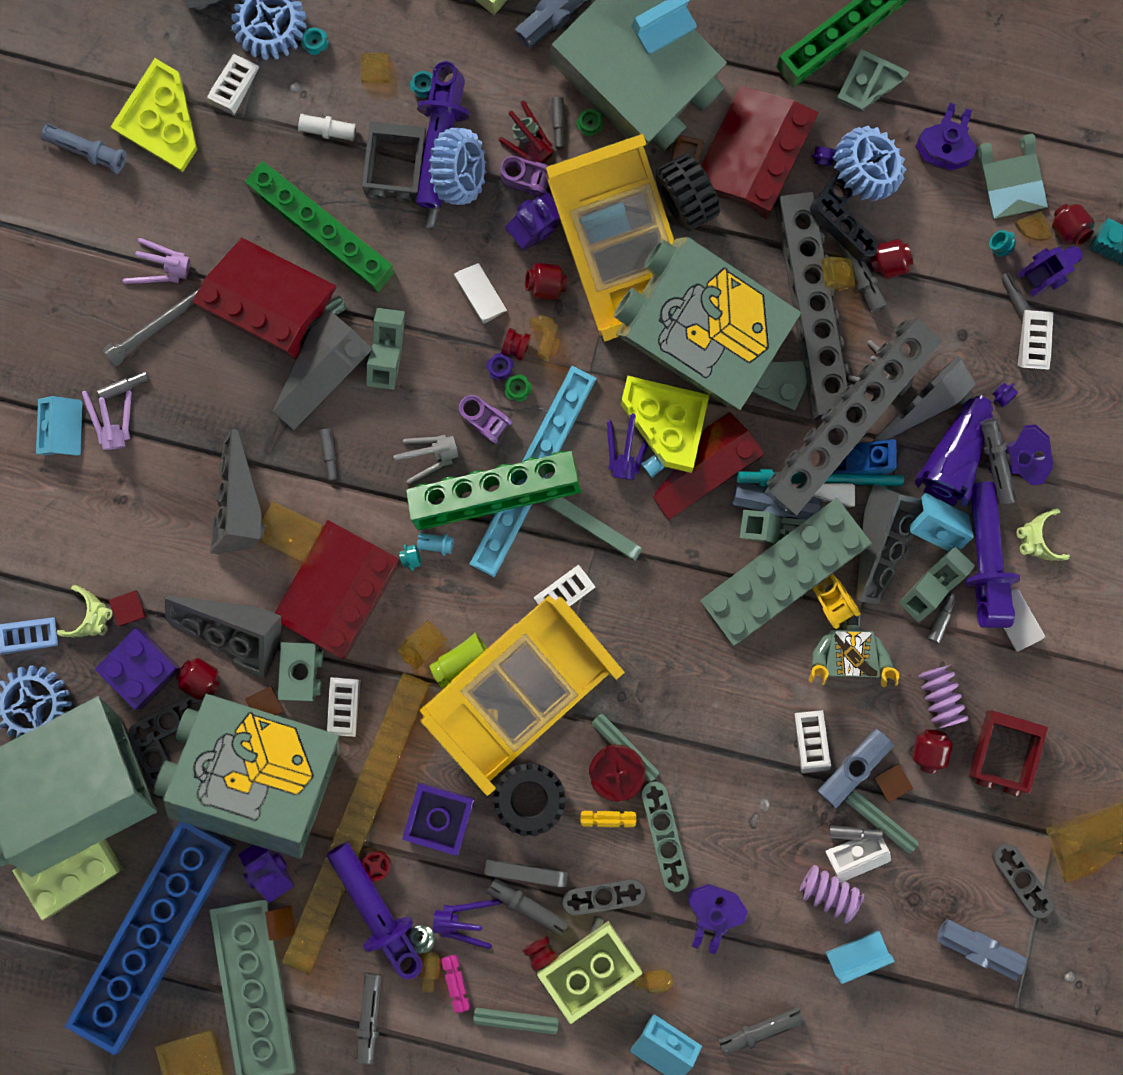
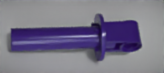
(443, 109)
(991, 582)
(387, 932)

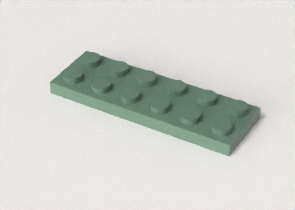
(786, 571)
(252, 990)

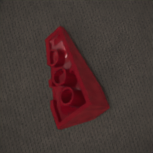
(721, 453)

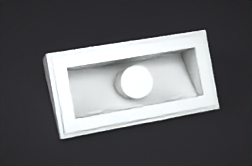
(480, 293)
(1025, 628)
(857, 857)

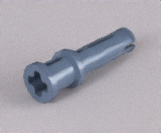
(95, 151)

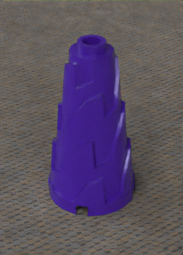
(954, 462)

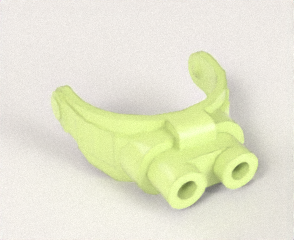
(1033, 541)
(95, 618)

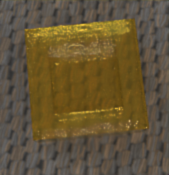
(375, 68)

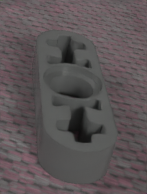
(526, 872)
(581, 893)
(1028, 901)

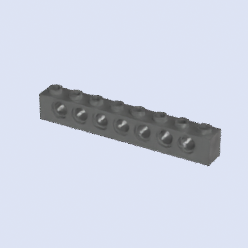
(788, 210)
(922, 345)

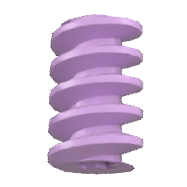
(943, 697)
(831, 893)

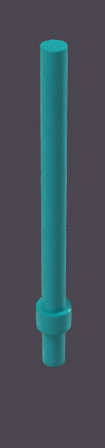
(856, 479)

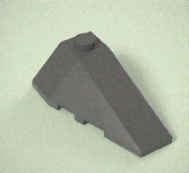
(322, 364)
(943, 392)
(239, 515)
(888, 528)
(238, 630)

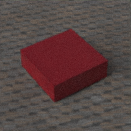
(127, 608)

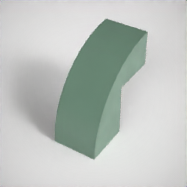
(387, 347)
(766, 527)
(936, 584)

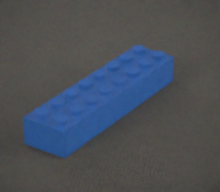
(150, 937)

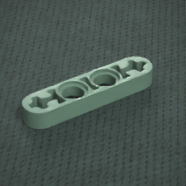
(594, 527)
(662, 836)

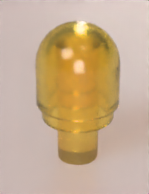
(430, 970)
(654, 981)

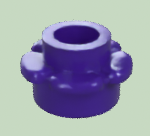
(823, 155)
(499, 359)
(1004, 394)

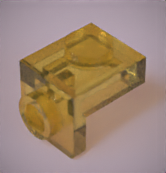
(838, 273)
(549, 342)
(421, 644)

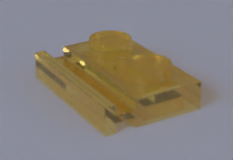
(290, 532)

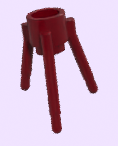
(538, 149)

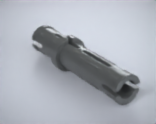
(866, 282)
(999, 465)
(517, 900)
(367, 1029)
(759, 1032)

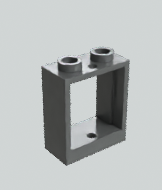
(395, 134)

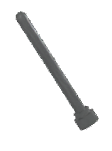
(117, 352)

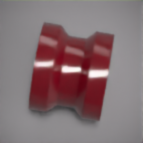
(516, 344)
(374, 868)
(540, 953)

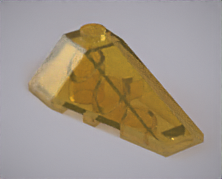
(1087, 841)

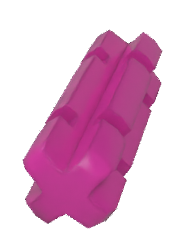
(455, 983)

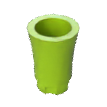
(457, 659)

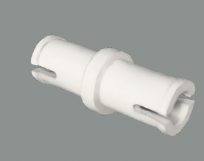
(327, 127)

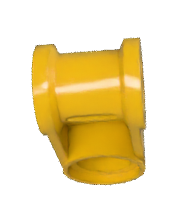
(837, 602)

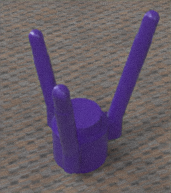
(624, 465)
(447, 922)

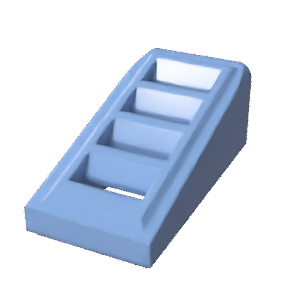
(26, 625)

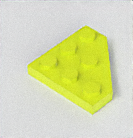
(159, 117)
(667, 419)

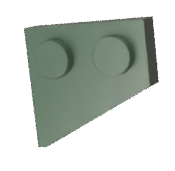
(869, 81)
(782, 384)

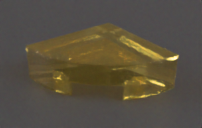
(1034, 227)

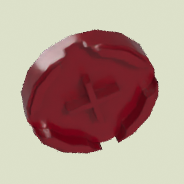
(617, 773)

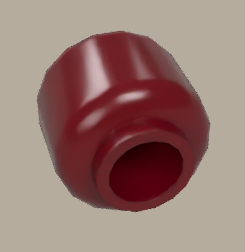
(1073, 224)
(892, 259)
(545, 281)
(198, 678)
(932, 751)

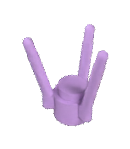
(175, 264)
(110, 435)

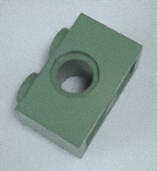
(290, 657)

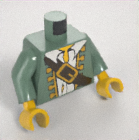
(852, 655)

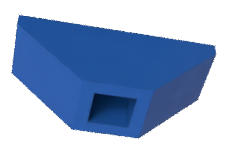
(870, 458)

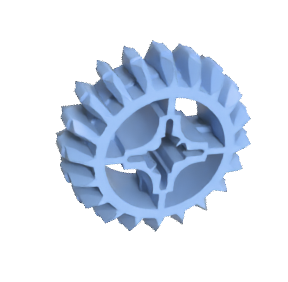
(259, 27)
(869, 163)
(457, 166)
(27, 694)

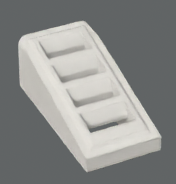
(232, 105)
(1046, 340)
(843, 492)
(567, 577)
(332, 707)
(817, 766)

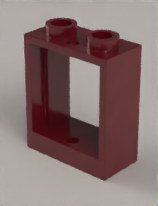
(1038, 735)

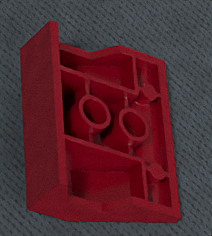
(757, 147)
(264, 296)
(337, 589)

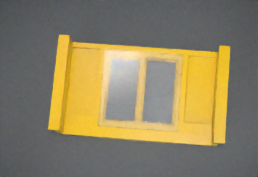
(610, 223)
(517, 690)

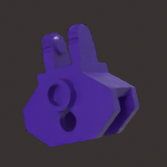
(947, 142)
(534, 221)
(1051, 268)
(1023, 457)
(266, 871)
(713, 916)

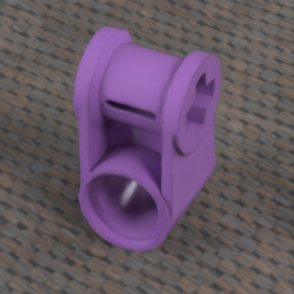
(528, 176)
(485, 418)

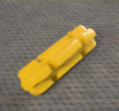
(608, 819)

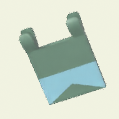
(1013, 183)

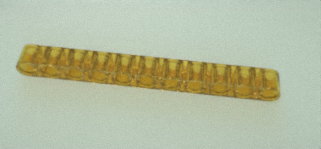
(357, 820)

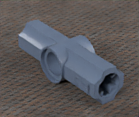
(548, 16)
(753, 498)
(869, 754)
(981, 949)

